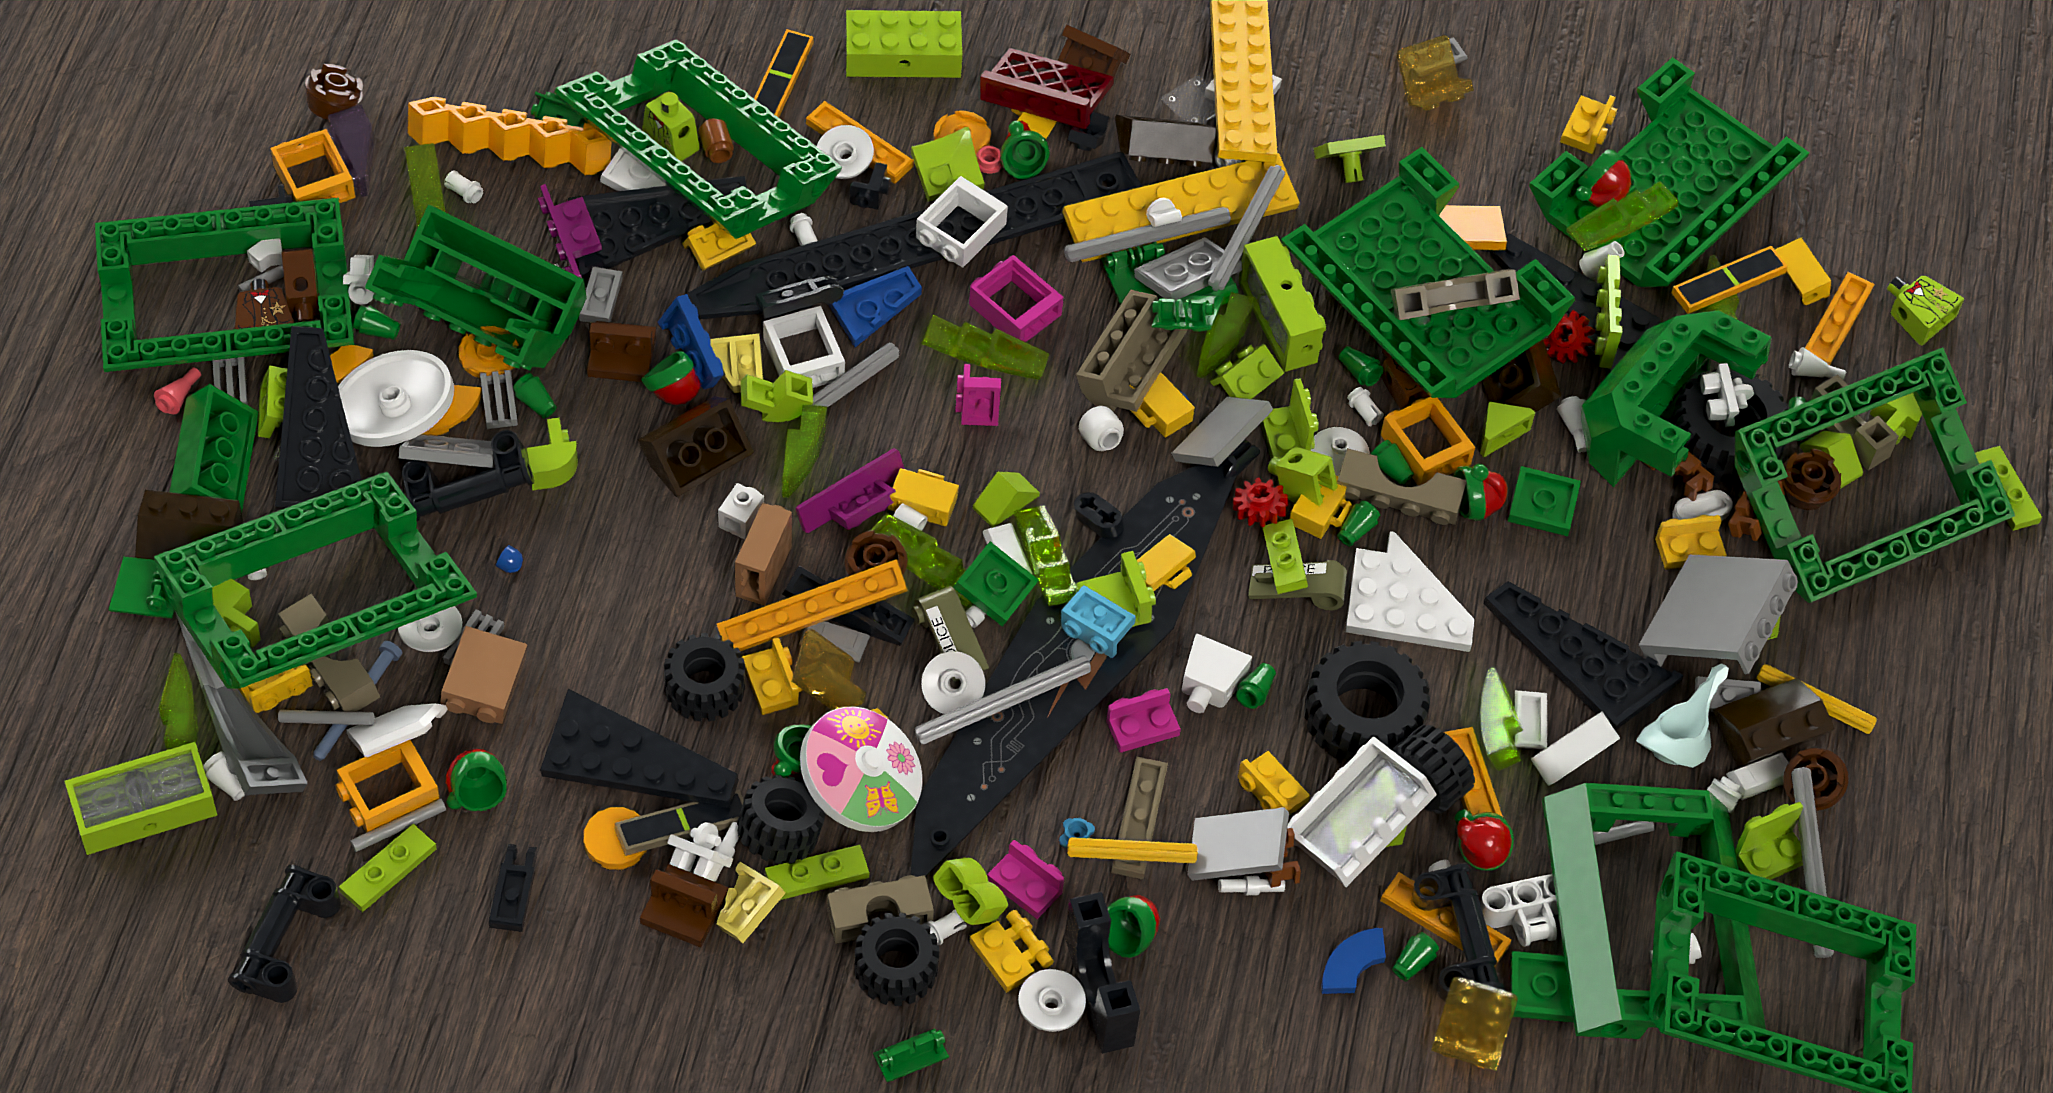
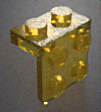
(1431, 73)
(826, 672)
(1474, 1023)

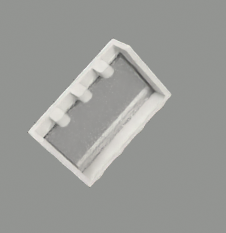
(1360, 810)

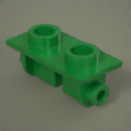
(553, 106)
(911, 1054)

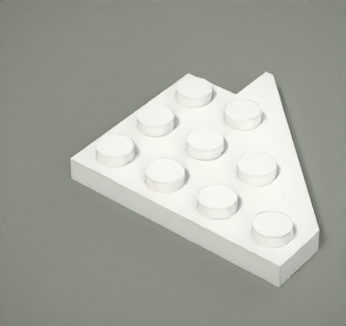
(1403, 600)

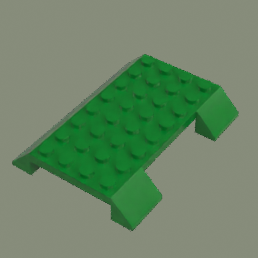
(1699, 155)
(1403, 242)

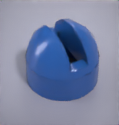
(510, 560)

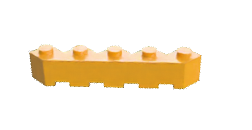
(508, 134)

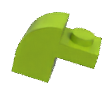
(777, 400)
(1900, 415)
(554, 462)
(232, 603)

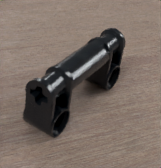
(510, 471)
(1455, 890)
(258, 967)

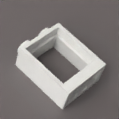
(973, 200)
(823, 369)

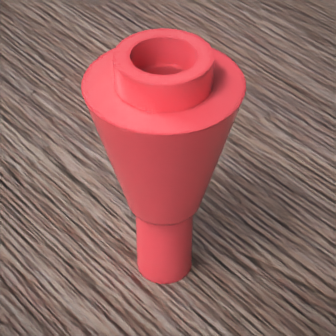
(172, 396)

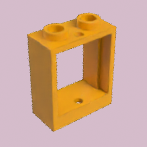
(313, 146)
(1443, 462)
(349, 775)

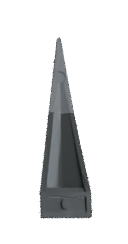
(248, 744)

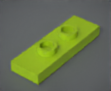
(2024, 508)
(1285, 556)
(387, 868)
(819, 871)

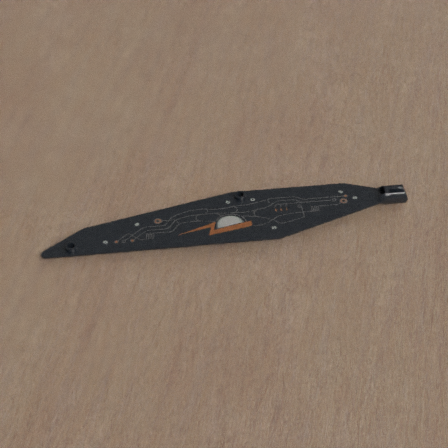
(1002, 749)

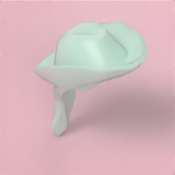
(1682, 731)

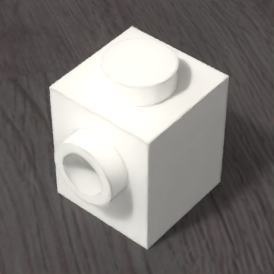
(740, 510)

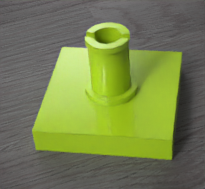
(1349, 152)

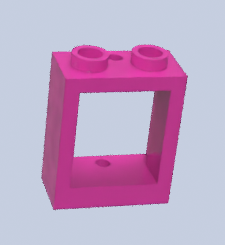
(1029, 324)

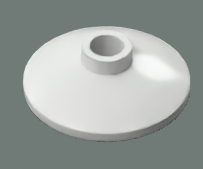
(848, 140)
(1329, 439)
(446, 627)
(937, 681)
(1053, 987)

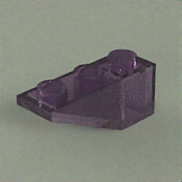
(355, 144)

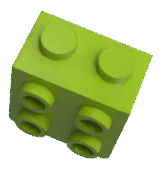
(1126, 588)

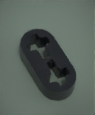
(1103, 511)

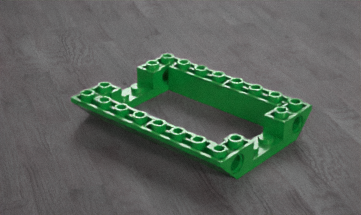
(675, 68)
(217, 234)
(1938, 396)
(371, 503)
(1570, 821)
(1881, 940)

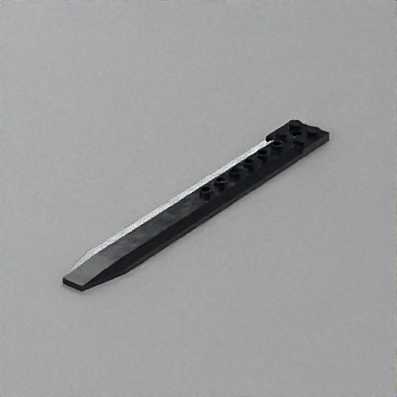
(893, 243)

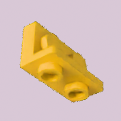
(1588, 124)
(715, 245)
(1692, 536)
(771, 678)
(272, 690)
(1272, 784)

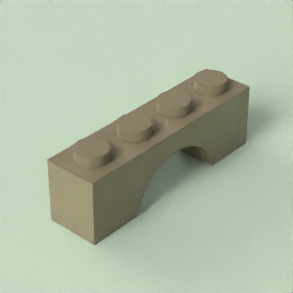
(1455, 294)
(1435, 499)
(346, 681)

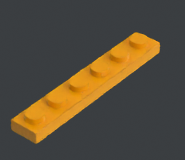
(814, 606)

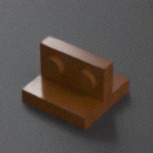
(1091, 53)
(620, 350)
(683, 904)

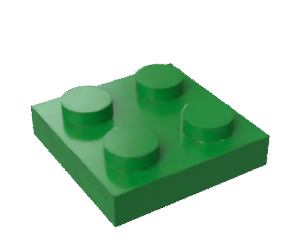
(1544, 501)
(995, 583)
(1540, 986)

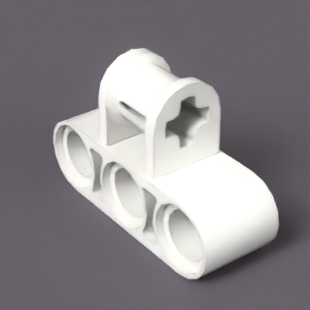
(1530, 920)

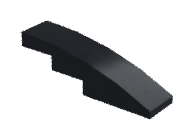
(876, 620)

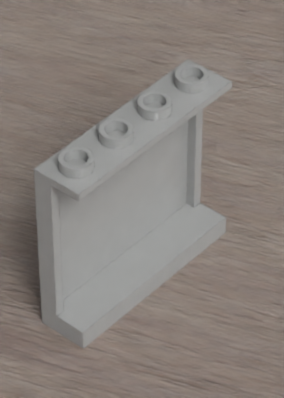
(1720, 609)

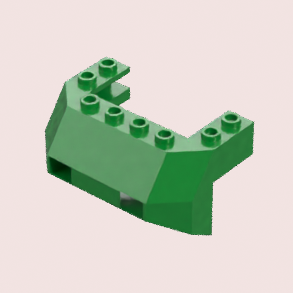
(503, 298)
(1636, 400)

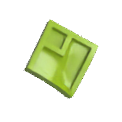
(944, 161)

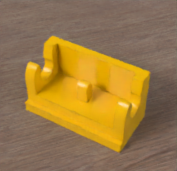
(1805, 271)

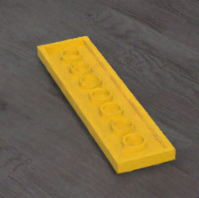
(1243, 80)
(1216, 188)

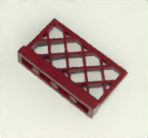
(1042, 98)

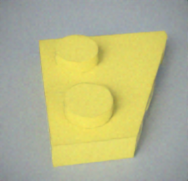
(739, 358)
(748, 903)

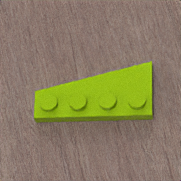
(1610, 316)

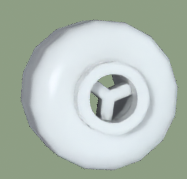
(1101, 428)

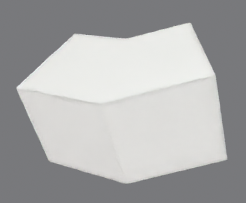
(265, 254)

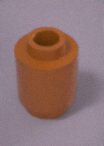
(716, 140)

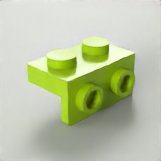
(1249, 373)

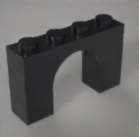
(1110, 1004)

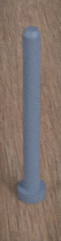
(389, 652)

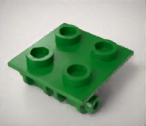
(1121, 268)
(1187, 313)
(140, 590)

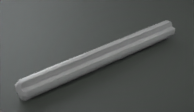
(1246, 228)
(1146, 234)
(1002, 699)
(1810, 841)

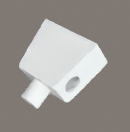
(1213, 673)

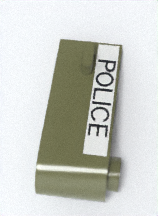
(1324, 580)
(948, 624)

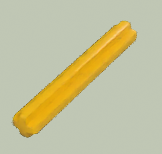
(1834, 706)
(1132, 850)

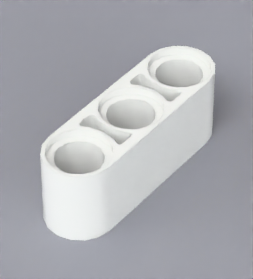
(1575, 748)

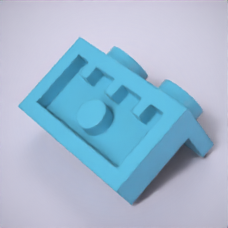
(1096, 621)

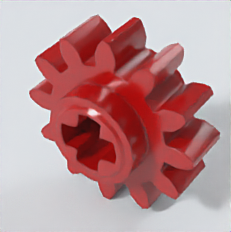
(1576, 341)
(1260, 502)

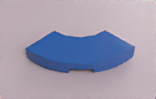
(1351, 959)

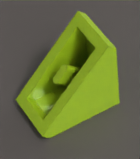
(1504, 424)
(1843, 451)
(1003, 496)

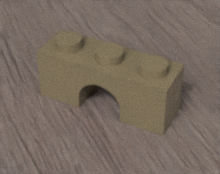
(1871, 439)
(850, 908)

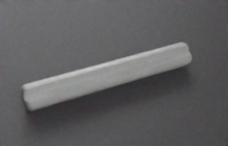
(856, 375)

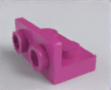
(978, 400)
(1142, 720)
(1027, 879)

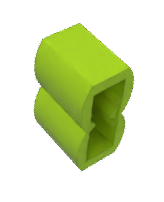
(971, 892)

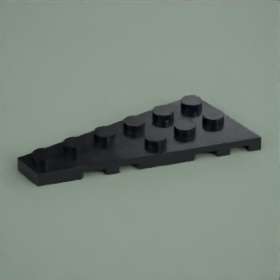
(641, 221)
(1634, 318)
(315, 435)
(1584, 658)
(617, 753)

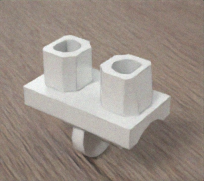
(360, 270)
(1730, 395)
(704, 840)

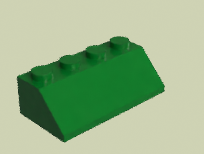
(214, 446)

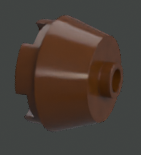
(332, 90)
(1811, 479)
(874, 550)
(1827, 774)

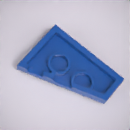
(874, 303)
(688, 334)

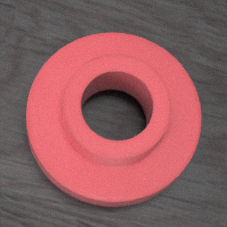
(991, 154)

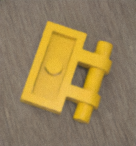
(1003, 957)

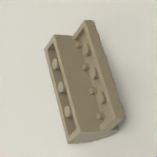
(1128, 355)

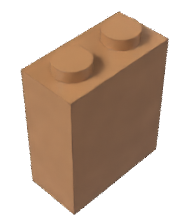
(763, 553)
(483, 675)

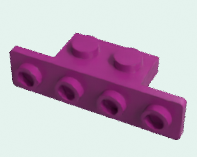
(572, 226)
(854, 496)

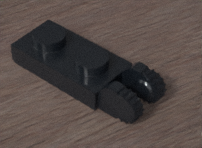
(799, 296)
(513, 891)

